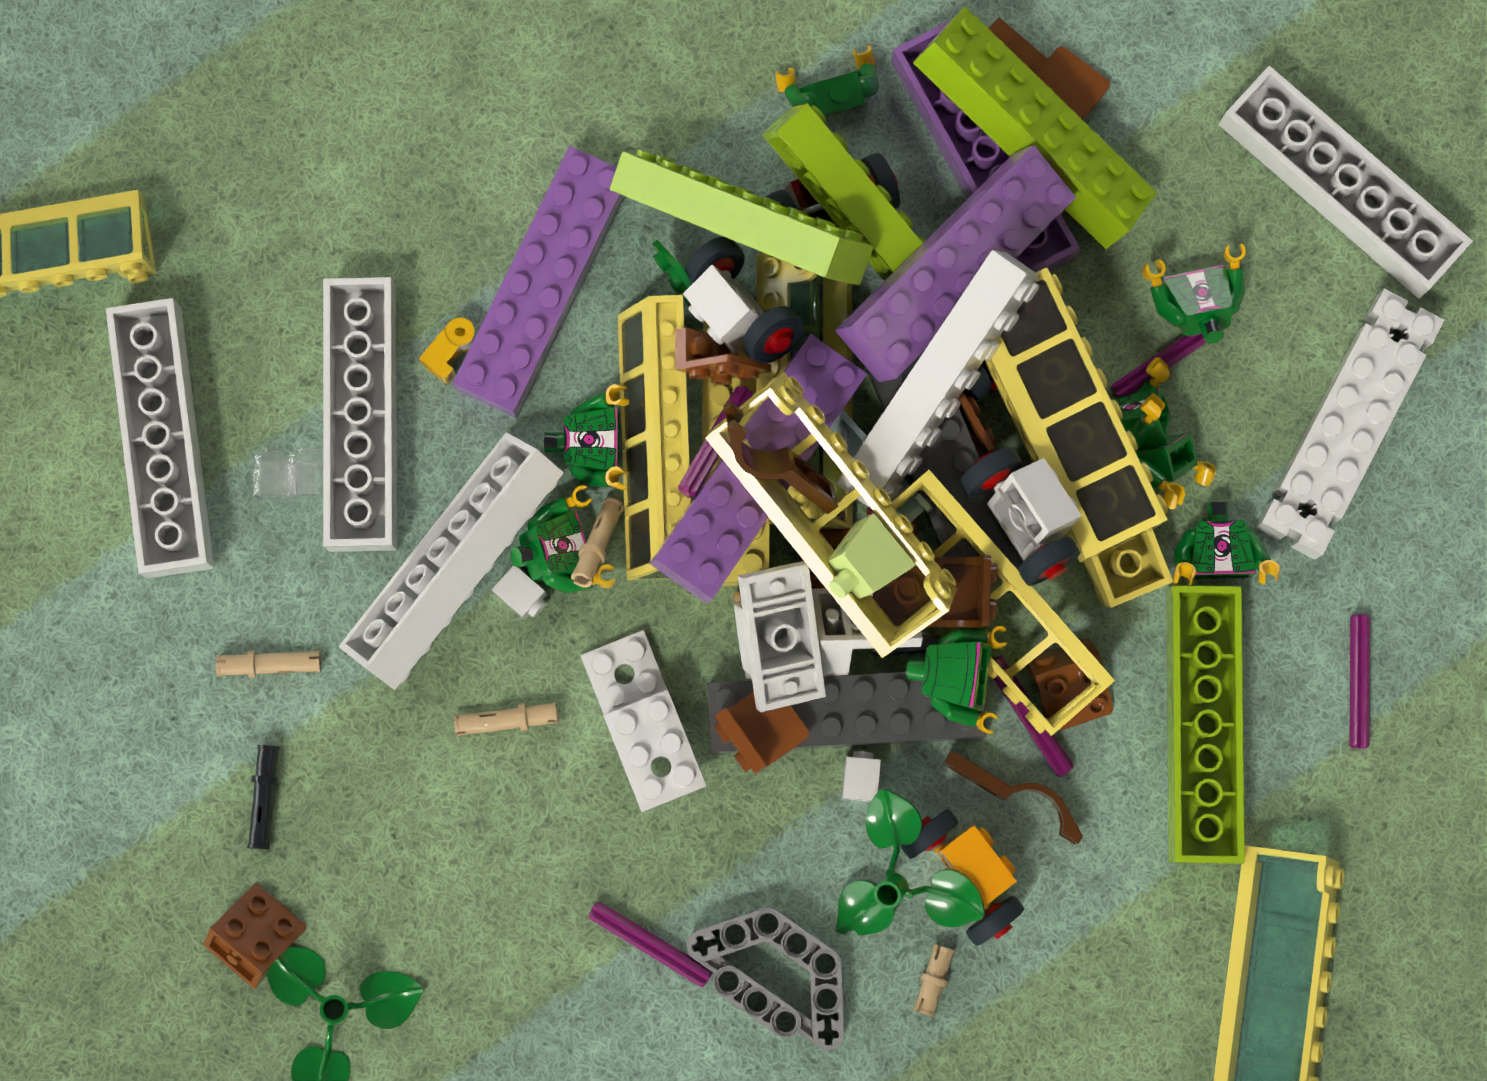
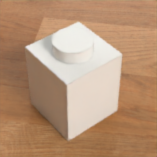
(520, 593)
(861, 777)

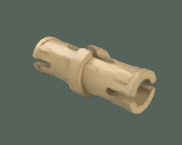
(933, 980)

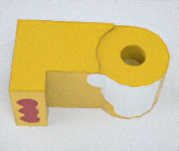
(447, 347)

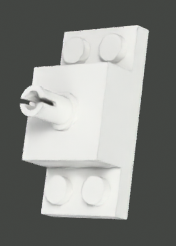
(779, 636)

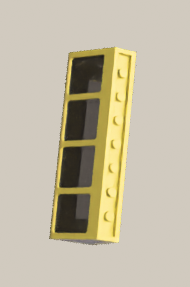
(1072, 422)
(652, 428)

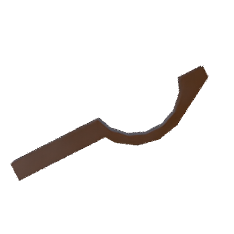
(779, 464)
(1001, 790)

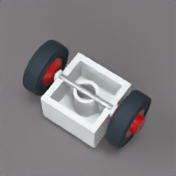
(730, 308)
(1030, 511)

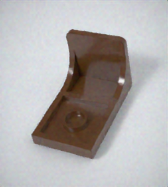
(970, 604)

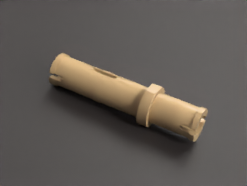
(593, 552)
(268, 663)
(505, 719)

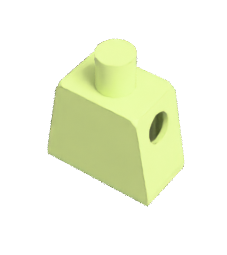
(867, 559)

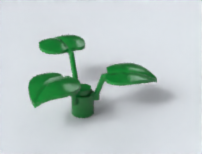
(870, 908)
(386, 996)

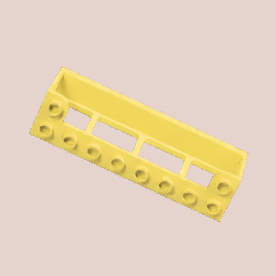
(806, 535)
(1012, 581)

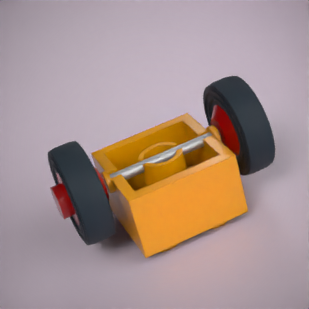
(976, 859)

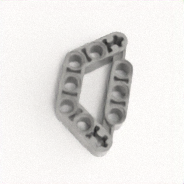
(775, 1005)

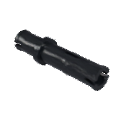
(263, 796)

